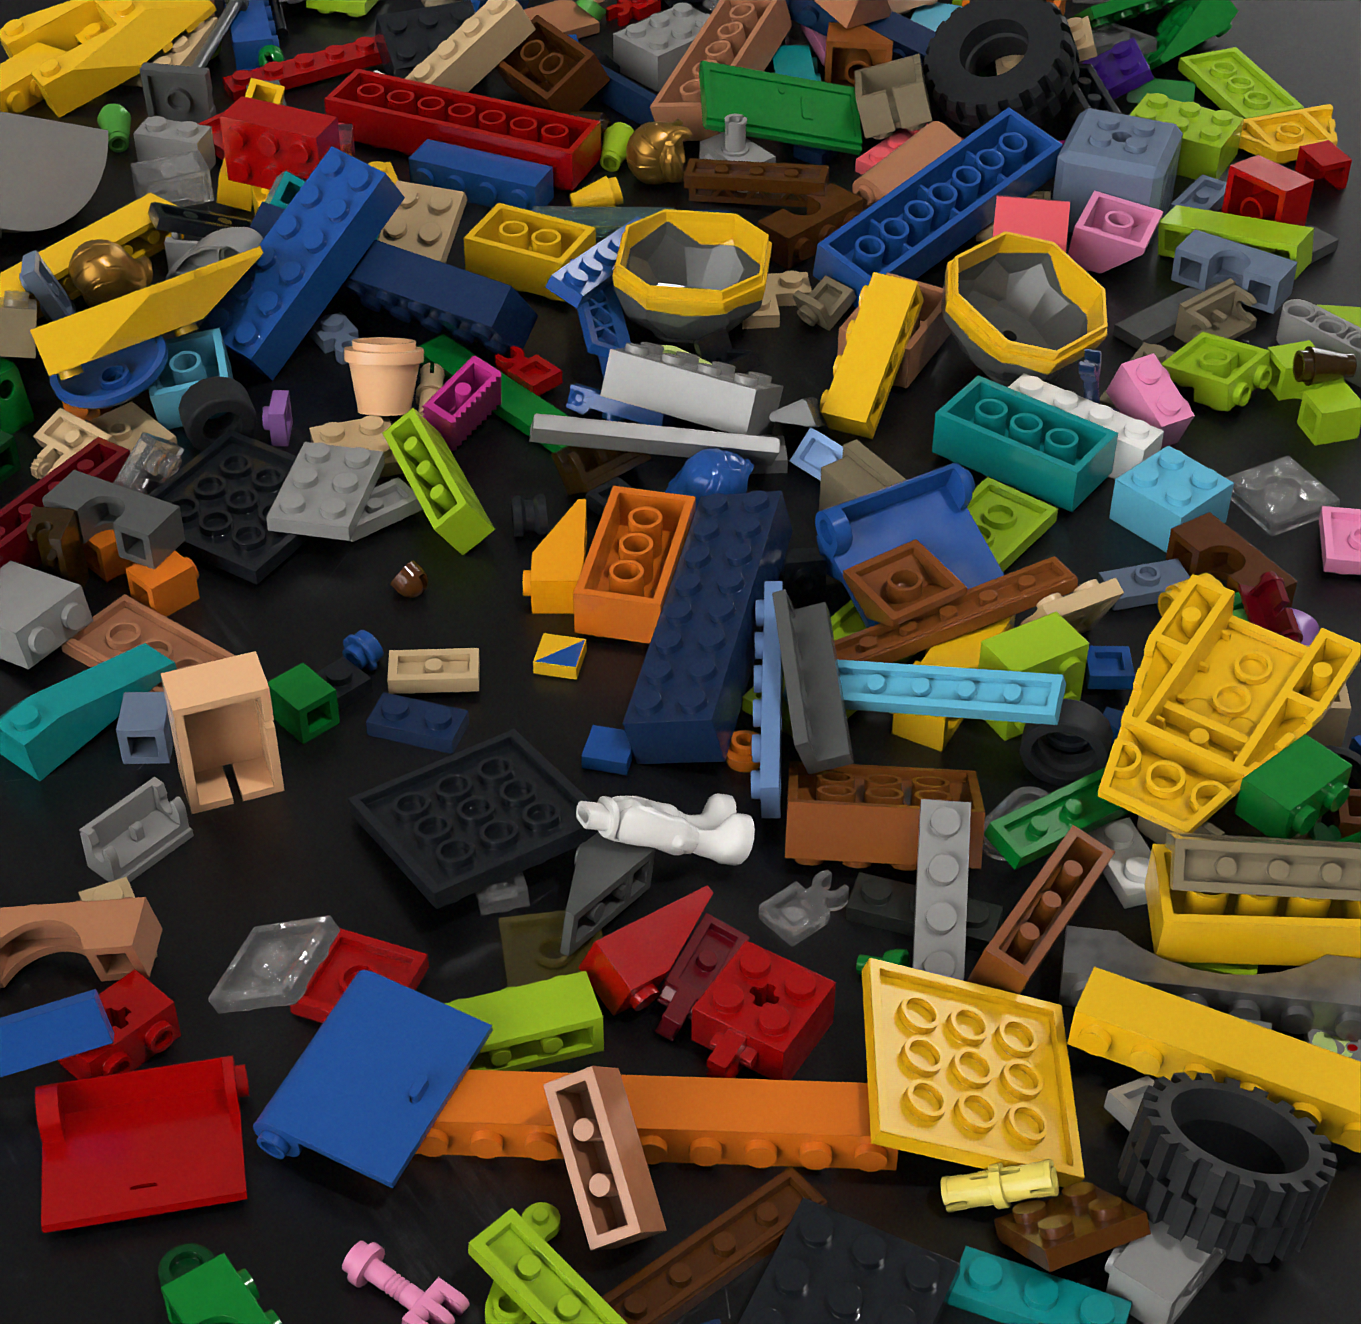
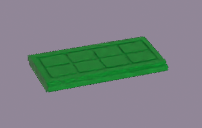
(781, 107)

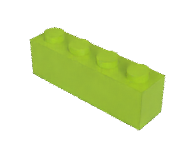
(1273, 237)
(438, 482)
(537, 1023)

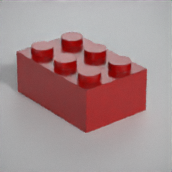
(274, 138)

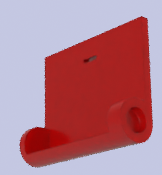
(141, 1142)

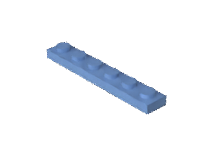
(768, 710)

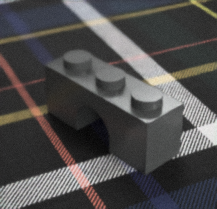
(143, 525)

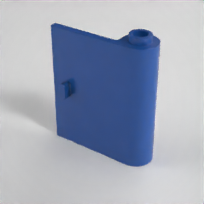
(919, 508)
(361, 1073)

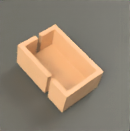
(222, 718)

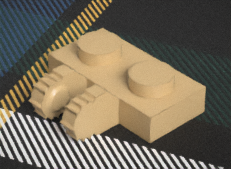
(61, 439)

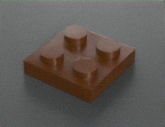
(1071, 1226)

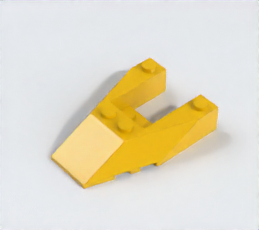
(102, 42)
(138, 315)

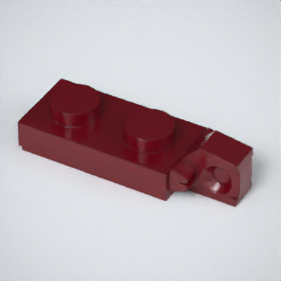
(695, 970)

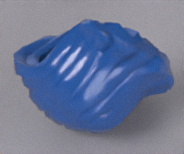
(711, 473)

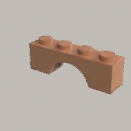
(110, 933)

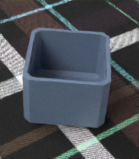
(1119, 158)

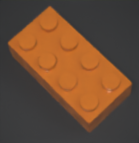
(631, 563)

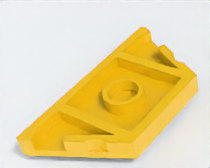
(1282, 133)

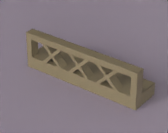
(1265, 866)

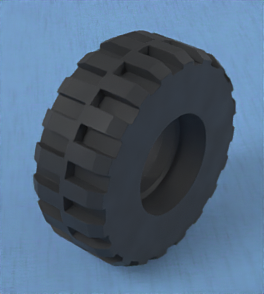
(994, 30)

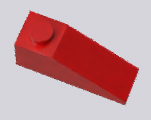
(636, 958)

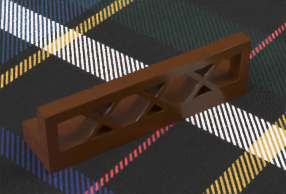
(754, 178)

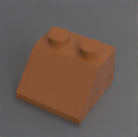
(853, 50)

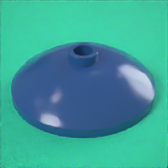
(114, 376)

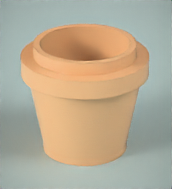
(384, 374)

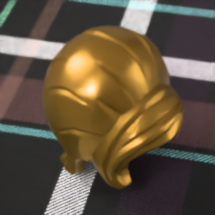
(657, 152)
(107, 271)

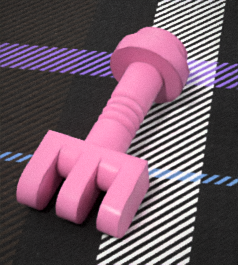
(365, 1264)

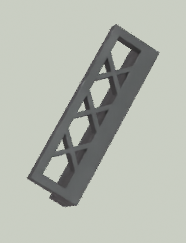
(813, 684)

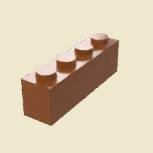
(1042, 913)

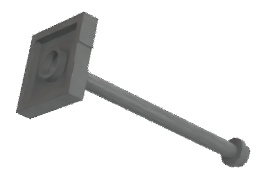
(186, 91)

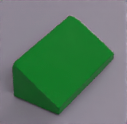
(1173, 89)

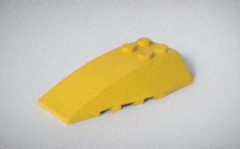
(1215, 706)

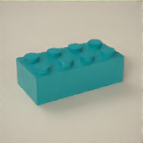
(1024, 443)

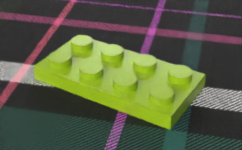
(1236, 83)

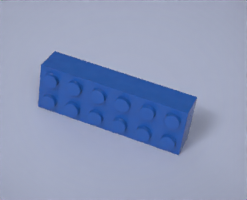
(304, 261)

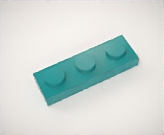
(1029, 1296)

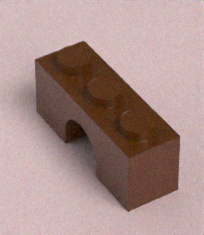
(797, 236)
(1216, 549)

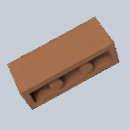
(604, 1158)

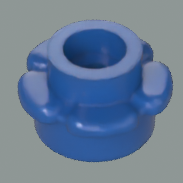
(362, 650)

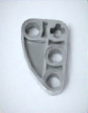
(216, 247)

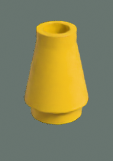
(601, 193)

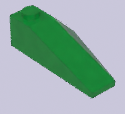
(1190, 25)

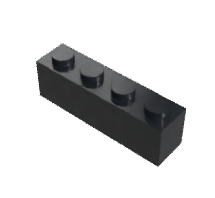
(1087, 93)

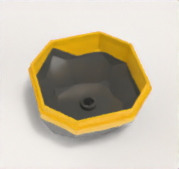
(691, 272)
(1022, 307)

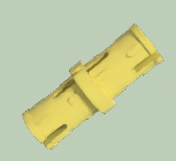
(999, 1186)

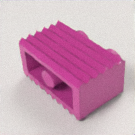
(464, 401)

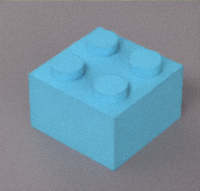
(189, 361)
(1166, 494)

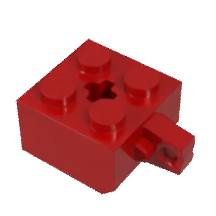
(762, 1015)

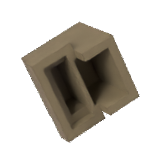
(854, 476)

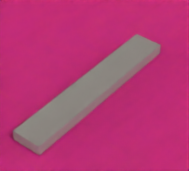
(648, 438)

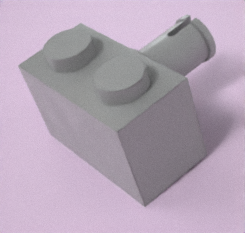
(733, 144)

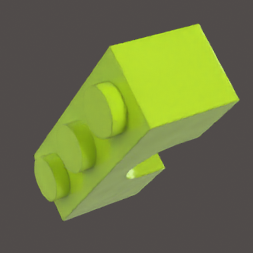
(1327, 409)

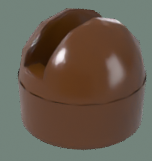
(410, 580)

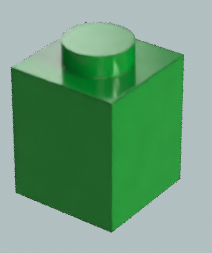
(303, 703)

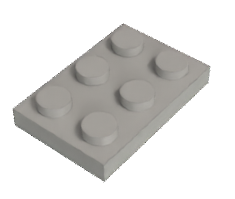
(326, 491)

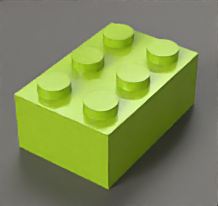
(1208, 137)

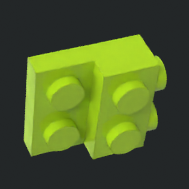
(1220, 370)

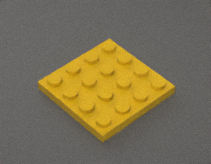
(967, 1072)

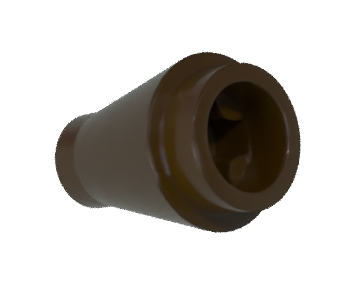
(1322, 365)

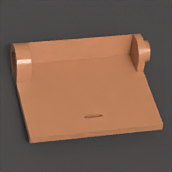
(905, 162)

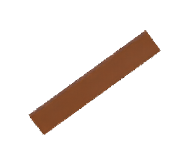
(972, 611)

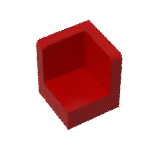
(1324, 161)

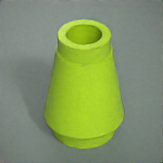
(615, 145)

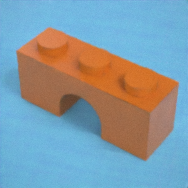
(161, 589)

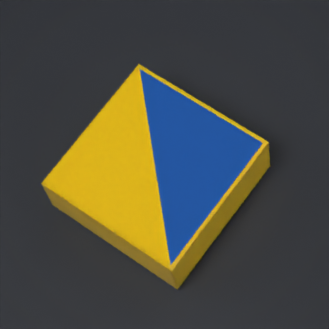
(559, 656)

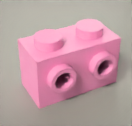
(1147, 393)

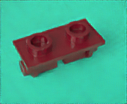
(1265, 603)

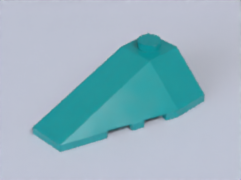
(65, 716)

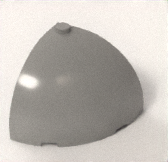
(46, 171)

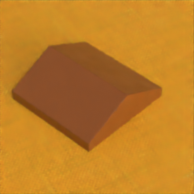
(902, 584)

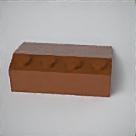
(872, 813)

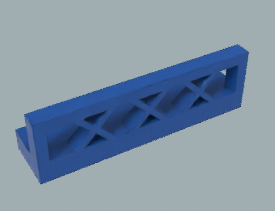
(603, 324)

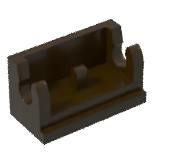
(590, 467)
(59, 543)

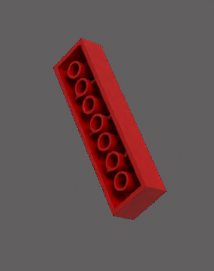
(406, 113)

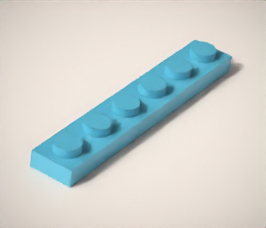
(951, 691)

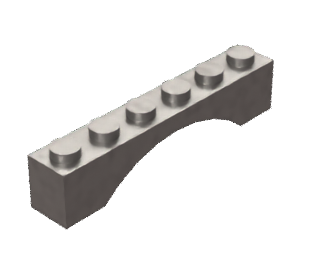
(1295, 1001)

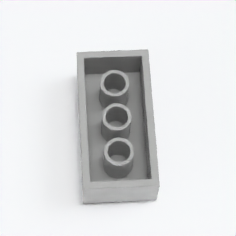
(691, 389)

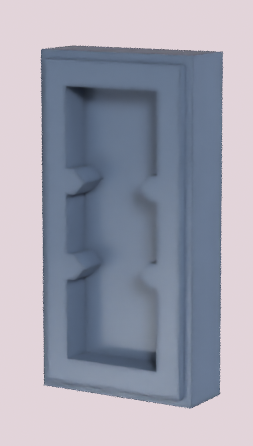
(1144, 582)

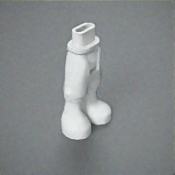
(637, 821)

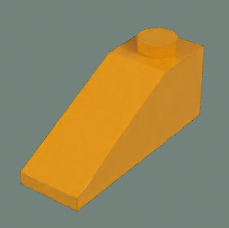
(558, 564)

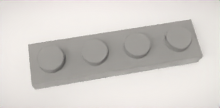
(942, 888)

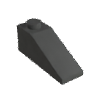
(603, 884)

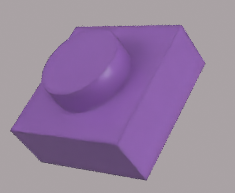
(278, 418)

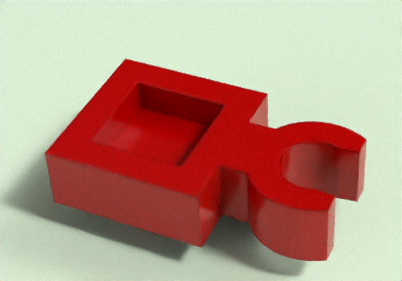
(629, 9)
(532, 372)

